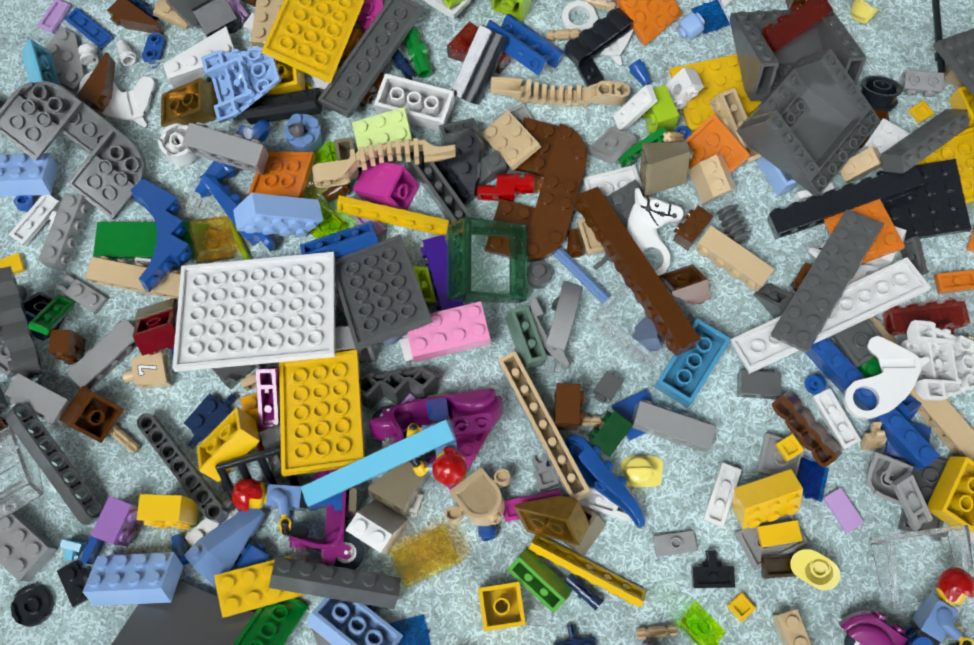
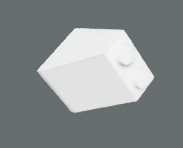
(377, 526)

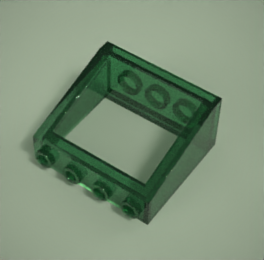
(460, 260)

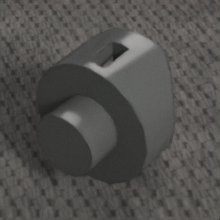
(538, 274)

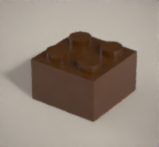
(567, 405)
(91, 414)

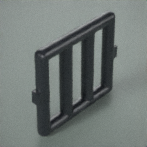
(240, 462)

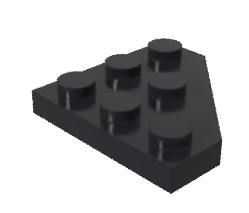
(465, 167)

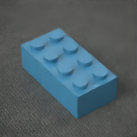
(689, 370)

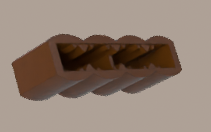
(810, 433)

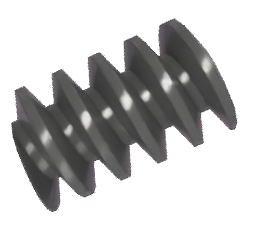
(733, 225)

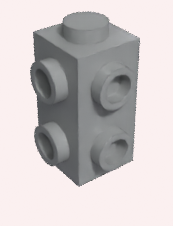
(922, 82)

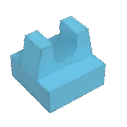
(73, 547)

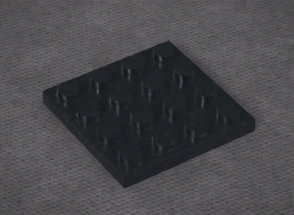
(934, 209)

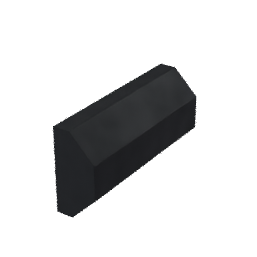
(284, 105)

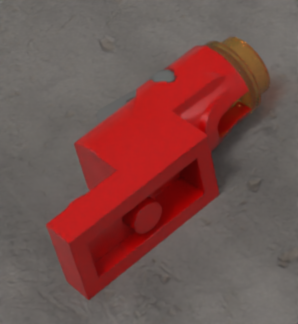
(508, 185)

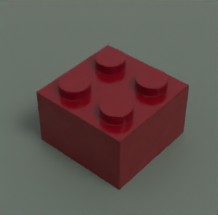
(156, 332)

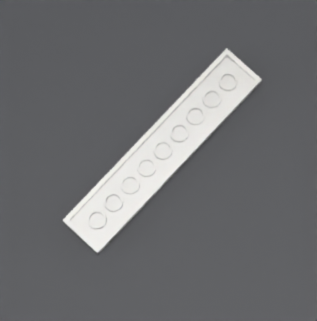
(859, 302)

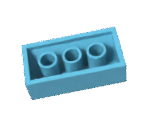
(38, 63)

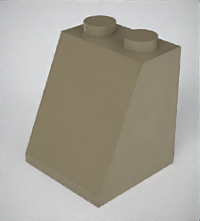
(664, 165)
(398, 488)

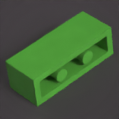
(540, 580)

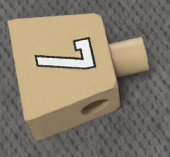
(149, 371)

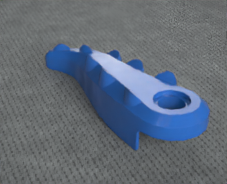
(259, 132)
(229, 202)
(603, 479)

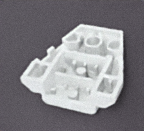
(950, 361)

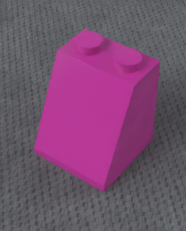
(386, 185)

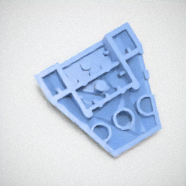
(239, 79)

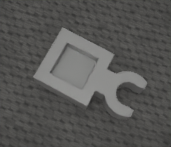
(544, 475)

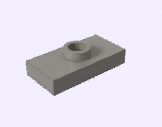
(675, 543)

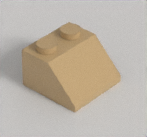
(712, 178)

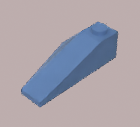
(221, 547)

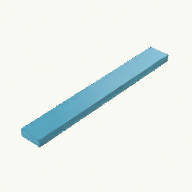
(378, 462)

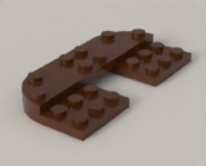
(562, 165)

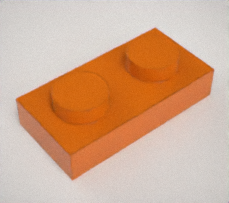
(954, 281)

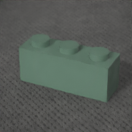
(525, 337)

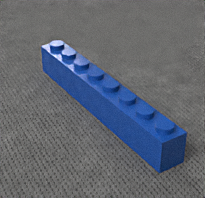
(897, 429)

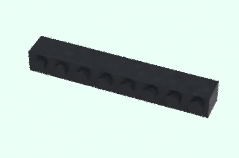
(815, 209)

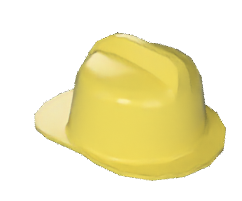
(862, 11)
(642, 470)
(815, 569)

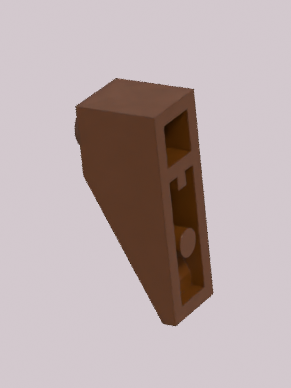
(132, 18)
(99, 85)

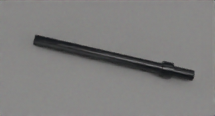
(938, 34)

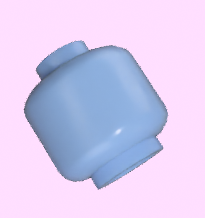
(691, 25)

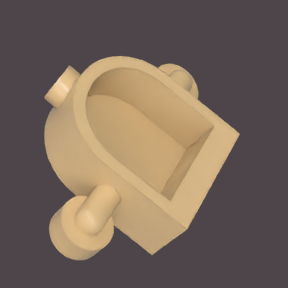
(479, 498)

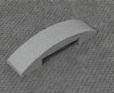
(537, 314)
(563, 316)

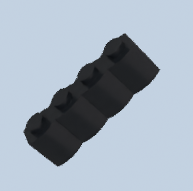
(597, 38)

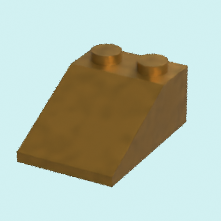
(189, 103)
(554, 518)

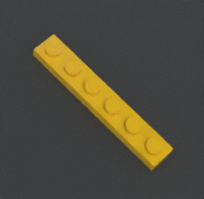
(392, 215)
(590, 571)

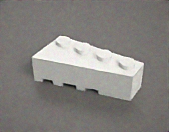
(188, 64)

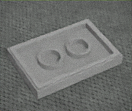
(750, 543)

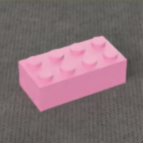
(450, 332)

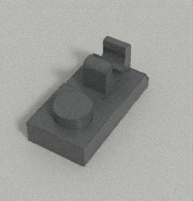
(915, 254)

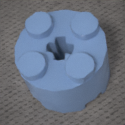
(312, 137)

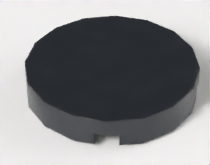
(38, 607)

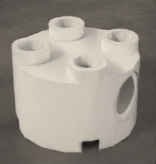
(172, 146)

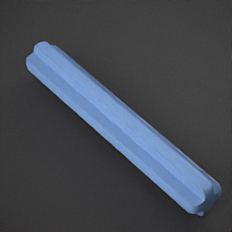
(582, 275)

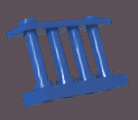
(527, 45)

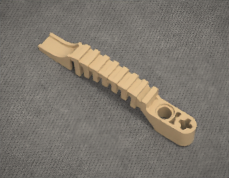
(615, 92)
(339, 172)

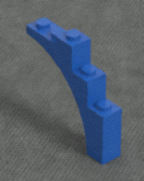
(170, 229)

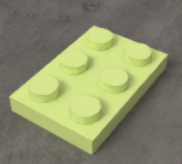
(382, 128)

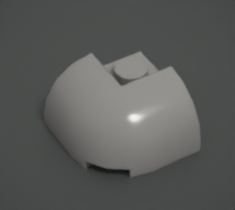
(882, 473)

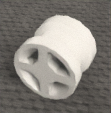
(88, 54)

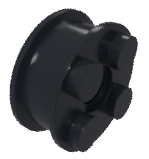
(881, 92)

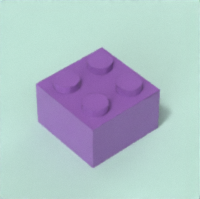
(117, 522)

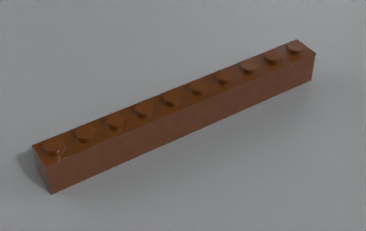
(637, 272)

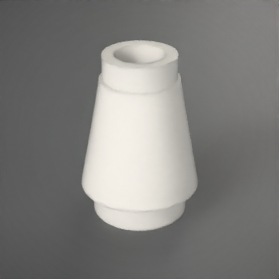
(125, 53)

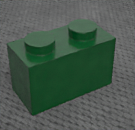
(610, 431)

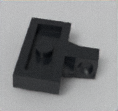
(712, 573)
(74, 581)

